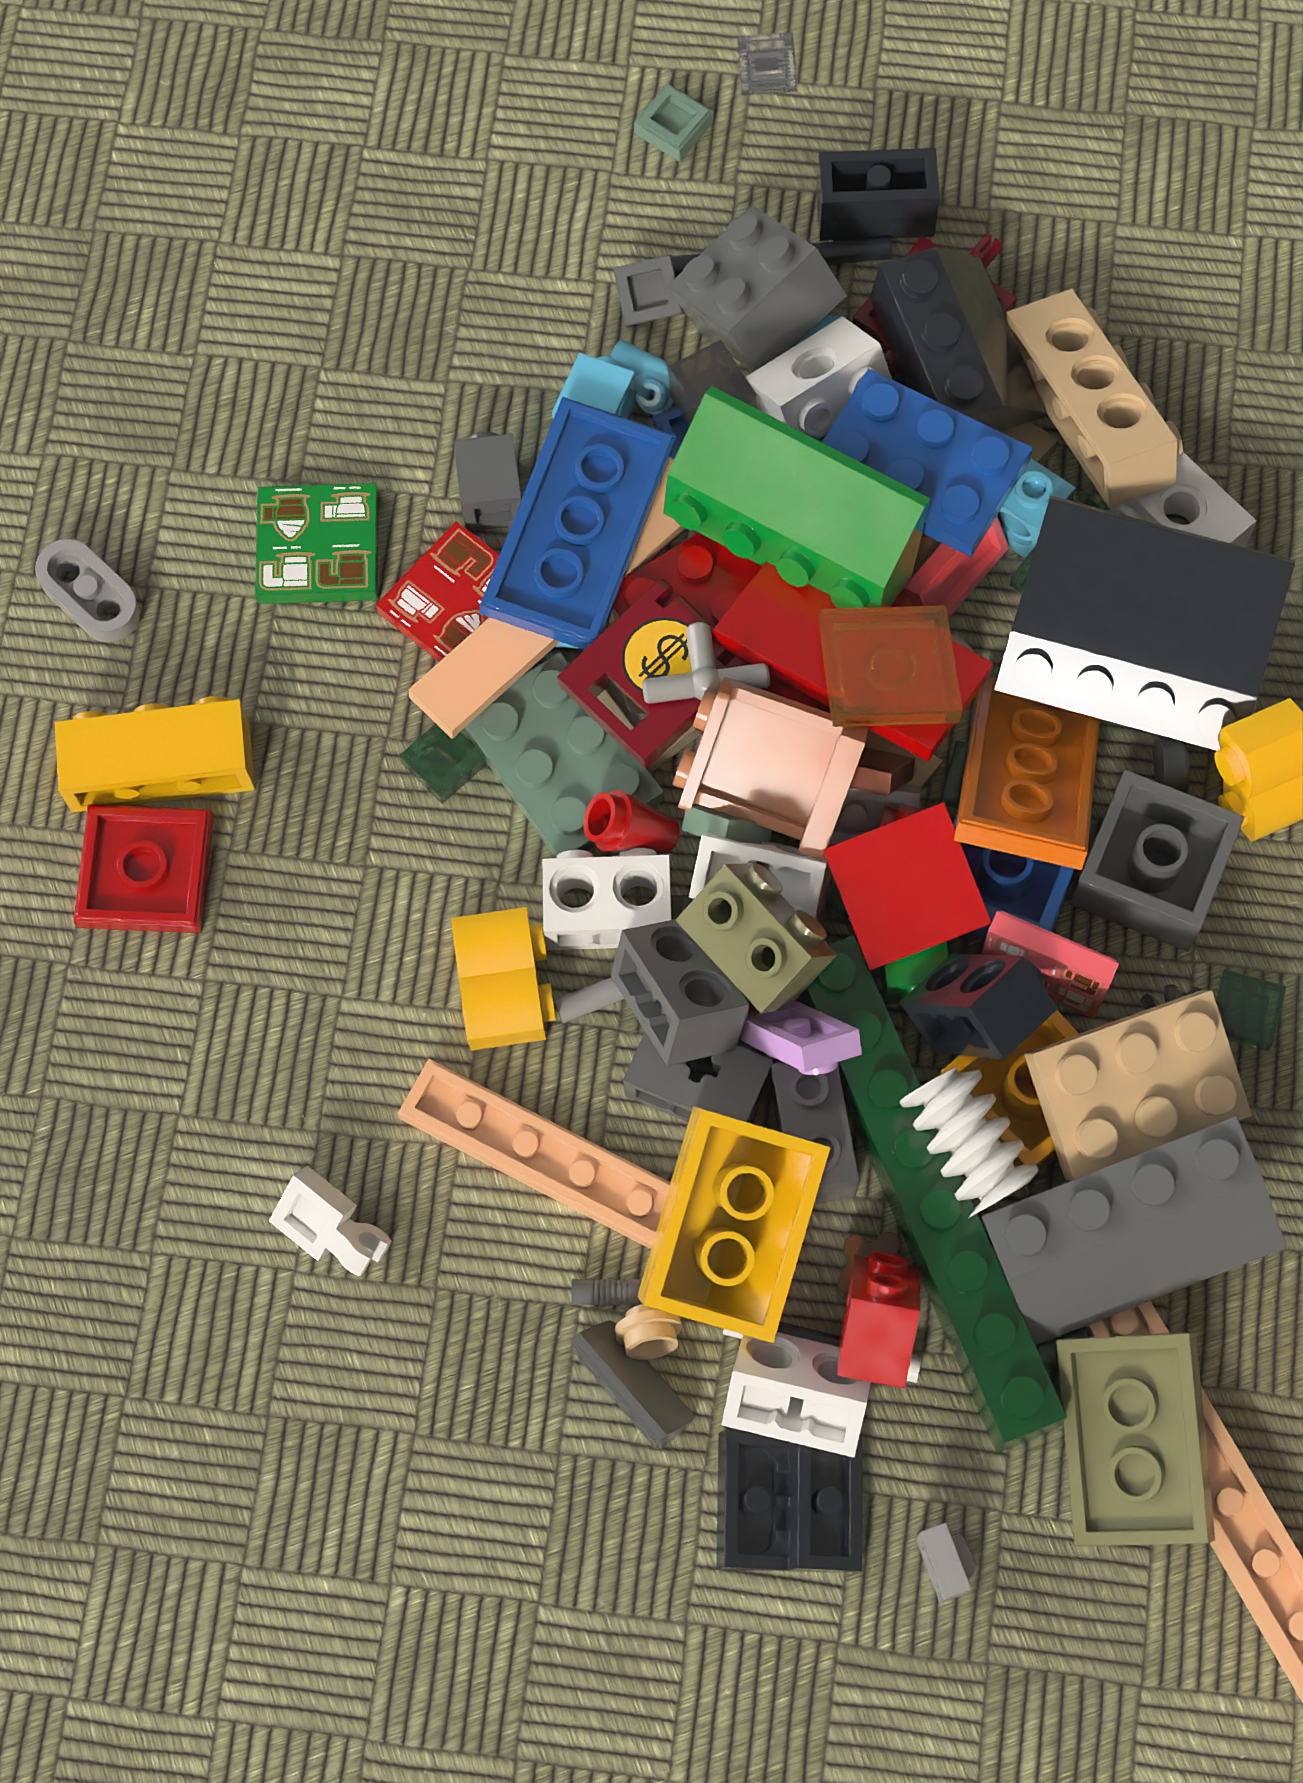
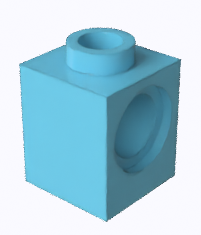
(600, 384)
(1026, 506)

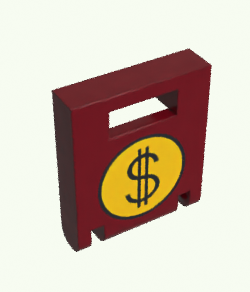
(637, 647)

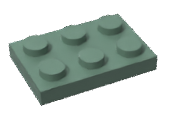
(555, 757)

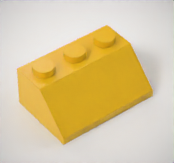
(733, 1224)

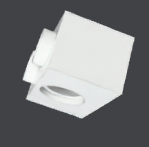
(817, 377)
(1197, 499)

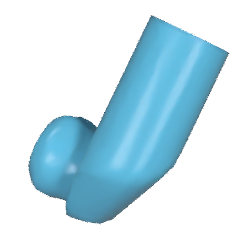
(650, 376)

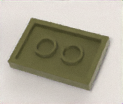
(1135, 1440)

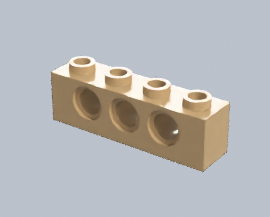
(1096, 399)

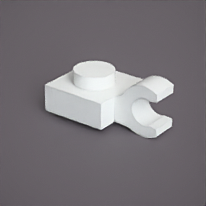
(320, 1223)

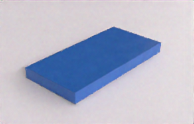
(578, 524)

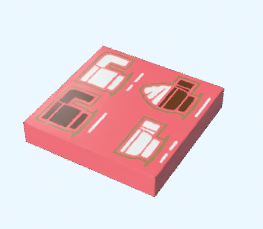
(1072, 972)

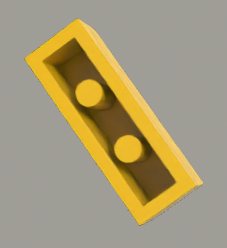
(154, 754)

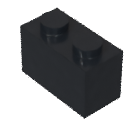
(877, 194)

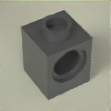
(487, 480)

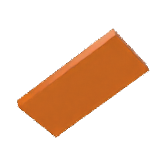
(1028, 778)

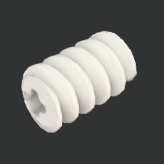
(970, 1137)

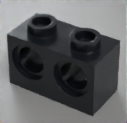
(979, 1005)

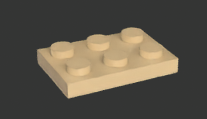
(1137, 1083)

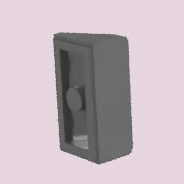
(632, 1385)

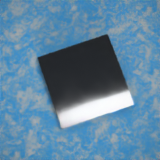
(787, 1506)

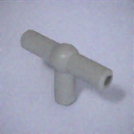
(704, 672)

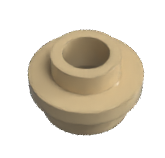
(648, 1332)

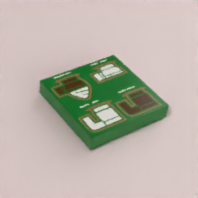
(317, 543)

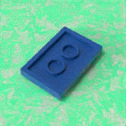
(933, 451)

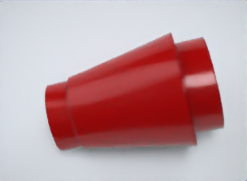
(625, 823)

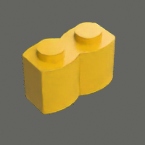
(1263, 769)
(500, 978)

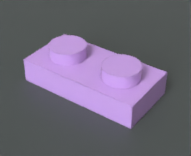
(802, 1038)

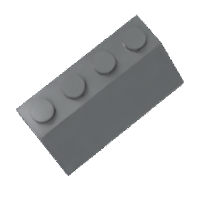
(1135, 1231)

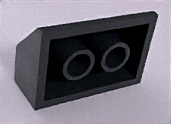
(954, 337)

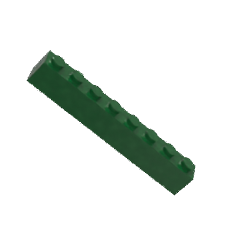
(947, 1244)

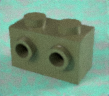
(757, 936)

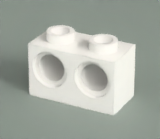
(801, 875)
(607, 913)
(795, 1394)

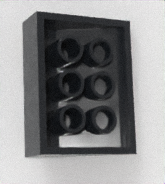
(1143, 623)

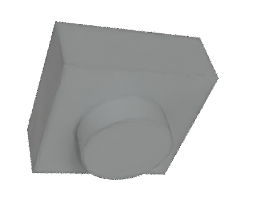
(946, 1562)

